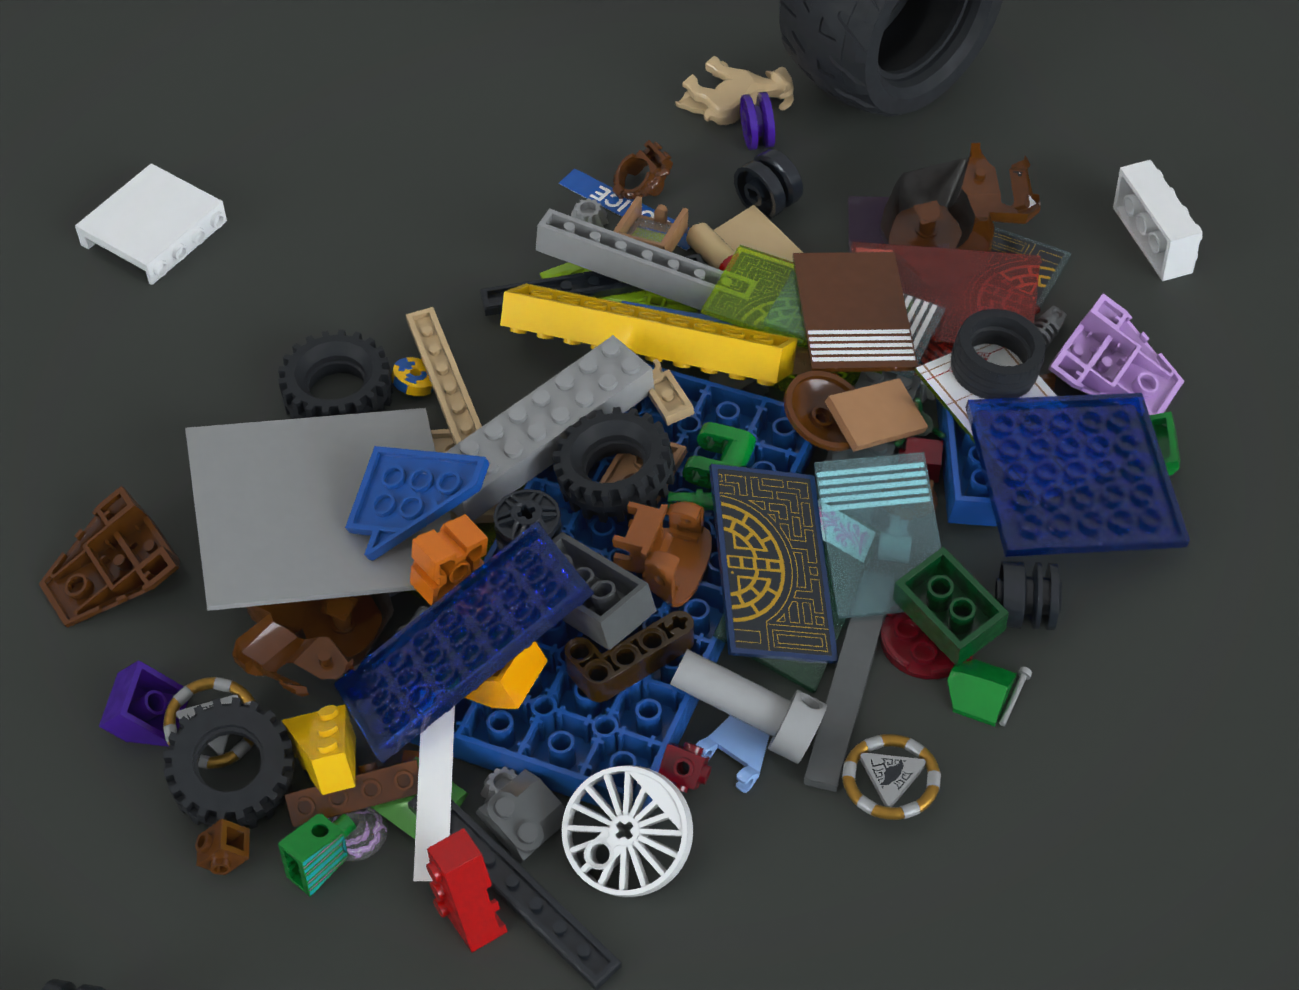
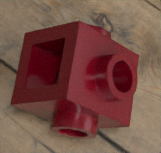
(673, 762)

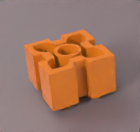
(446, 557)

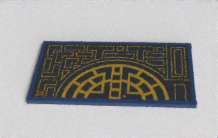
(772, 565)

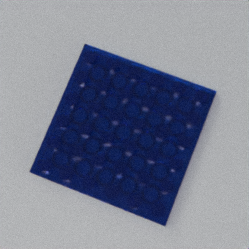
(1075, 474)

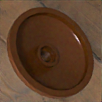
(808, 411)

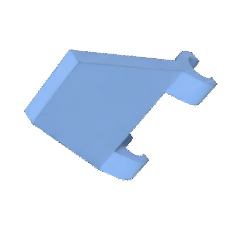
(741, 743)

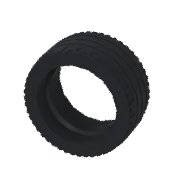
(1005, 330)

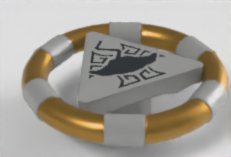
(217, 745)
(891, 776)

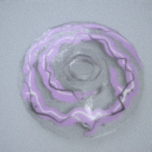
(368, 836)

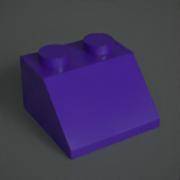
(139, 705)

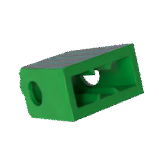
(315, 851)

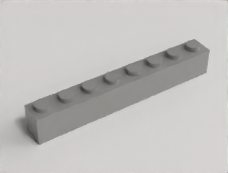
(626, 259)

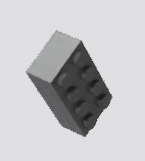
(618, 600)

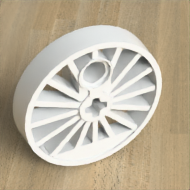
(664, 795)

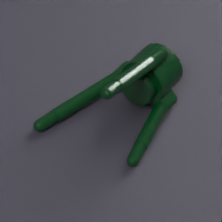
(929, 422)

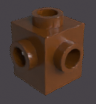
(223, 847)

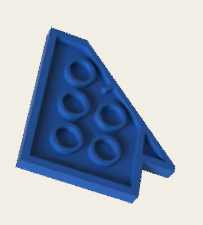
(409, 491)

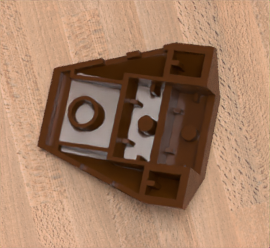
(110, 561)

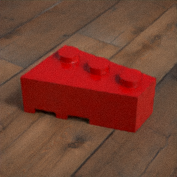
(461, 889)

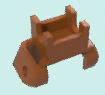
(670, 557)

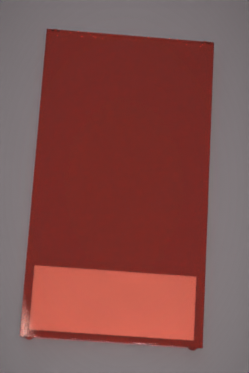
(964, 281)

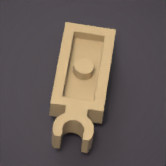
(669, 396)

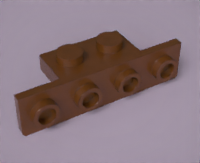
(372, 787)

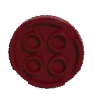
(912, 649)

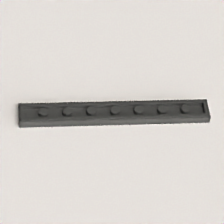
(843, 702)

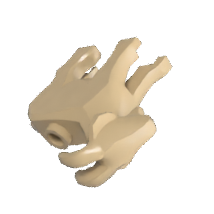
(723, 102)

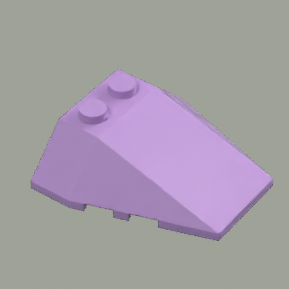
(1114, 358)

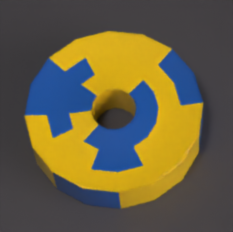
(411, 377)

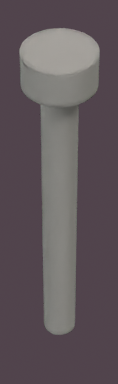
(1024, 674)

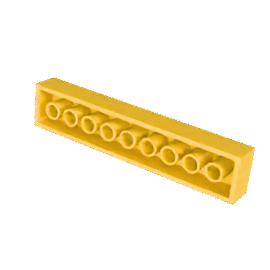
(650, 333)

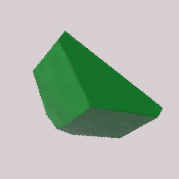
(979, 690)

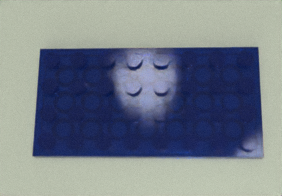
(461, 641)

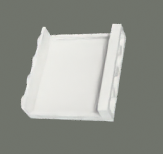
(153, 221)

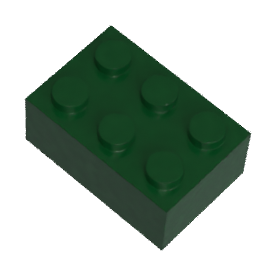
(950, 606)

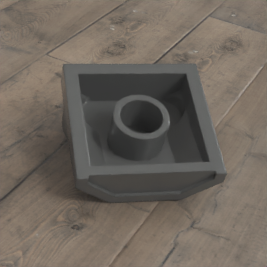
(523, 814)

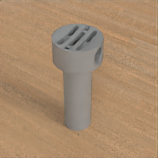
(788, 721)

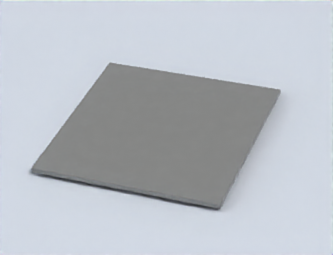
(279, 503)

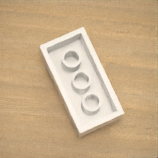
(1157, 220)

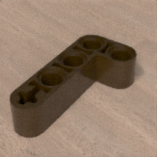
(642, 652)

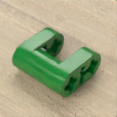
(713, 438)

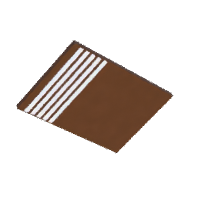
(854, 312)

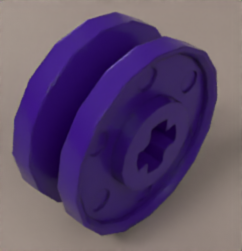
(757, 120)

